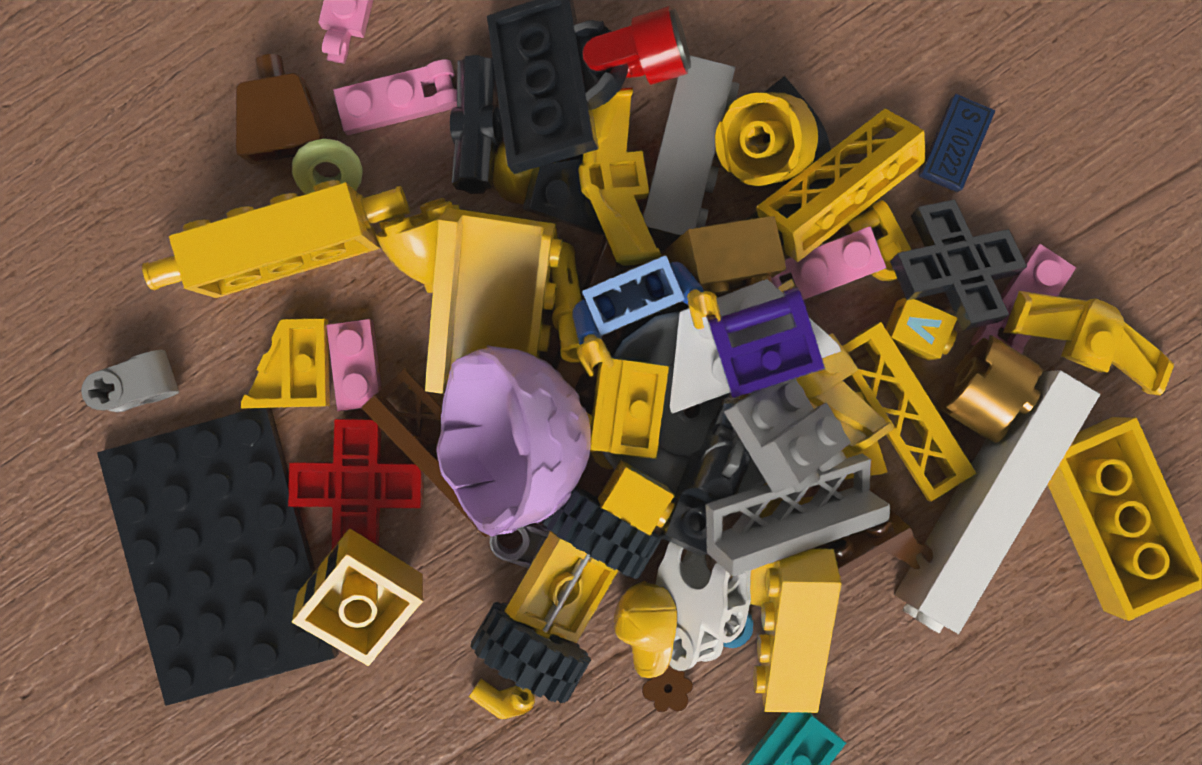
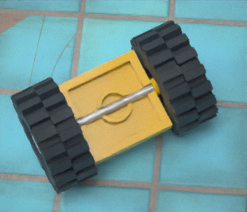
(539, 629)

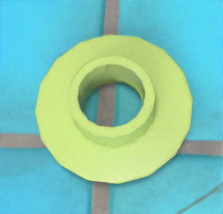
(325, 151)

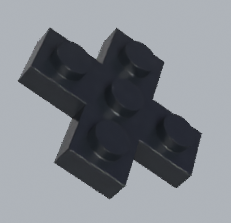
(958, 264)

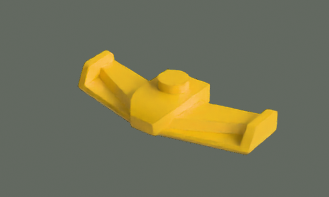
(615, 182)
(1093, 337)
(824, 386)

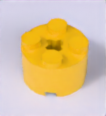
(791, 132)

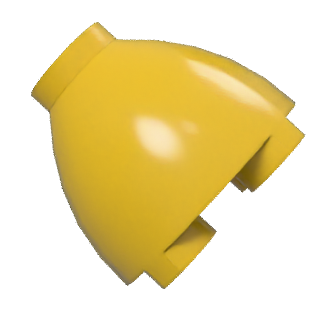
(413, 241)

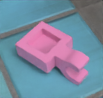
(342, 21)

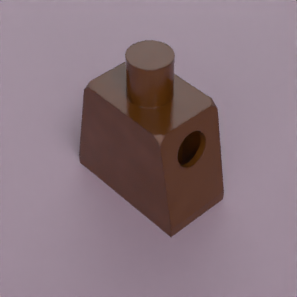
(275, 113)

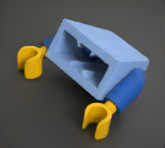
(632, 298)

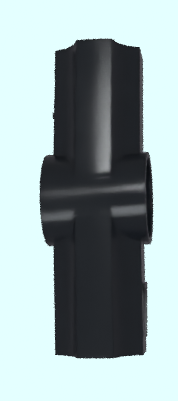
(475, 125)

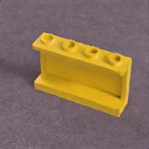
(489, 288)

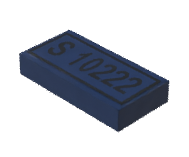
(956, 143)

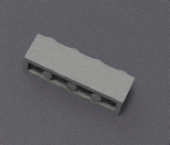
(688, 149)

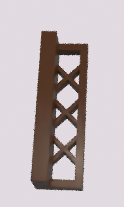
(408, 438)

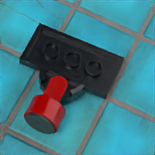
(560, 70)

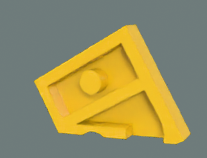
(293, 368)

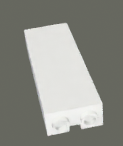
(994, 505)

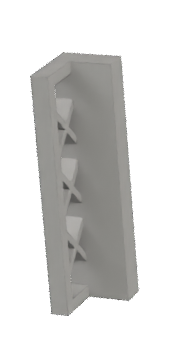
(793, 526)

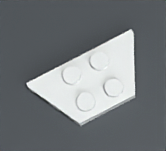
(697, 365)

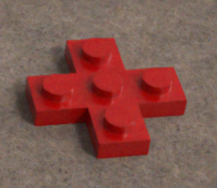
(355, 481)

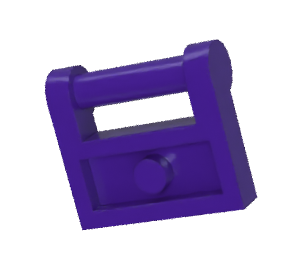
(772, 357)

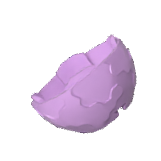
(511, 438)

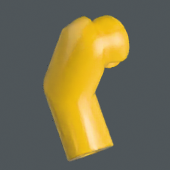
(505, 702)

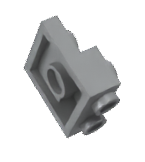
(788, 435)

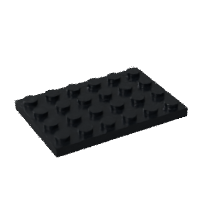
(214, 553)

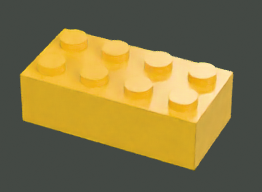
(1124, 520)

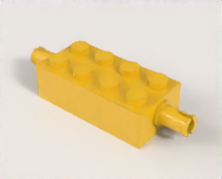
(275, 239)

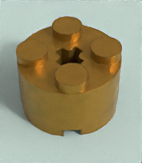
(991, 388)

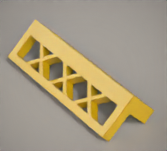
(855, 184)
(913, 405)

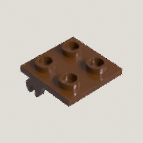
(890, 537)

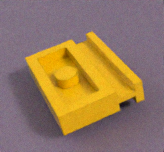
(628, 408)

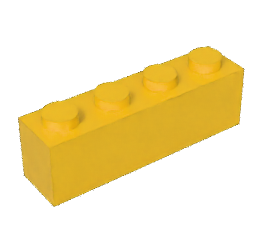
(798, 630)

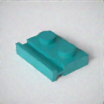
(797, 740)

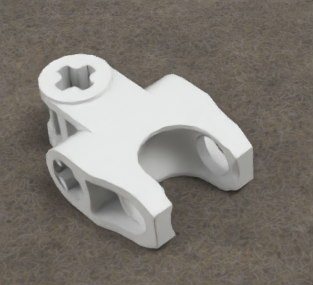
(706, 606)

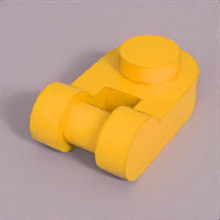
(889, 245)

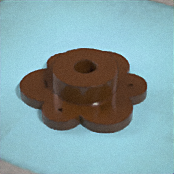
(674, 698)

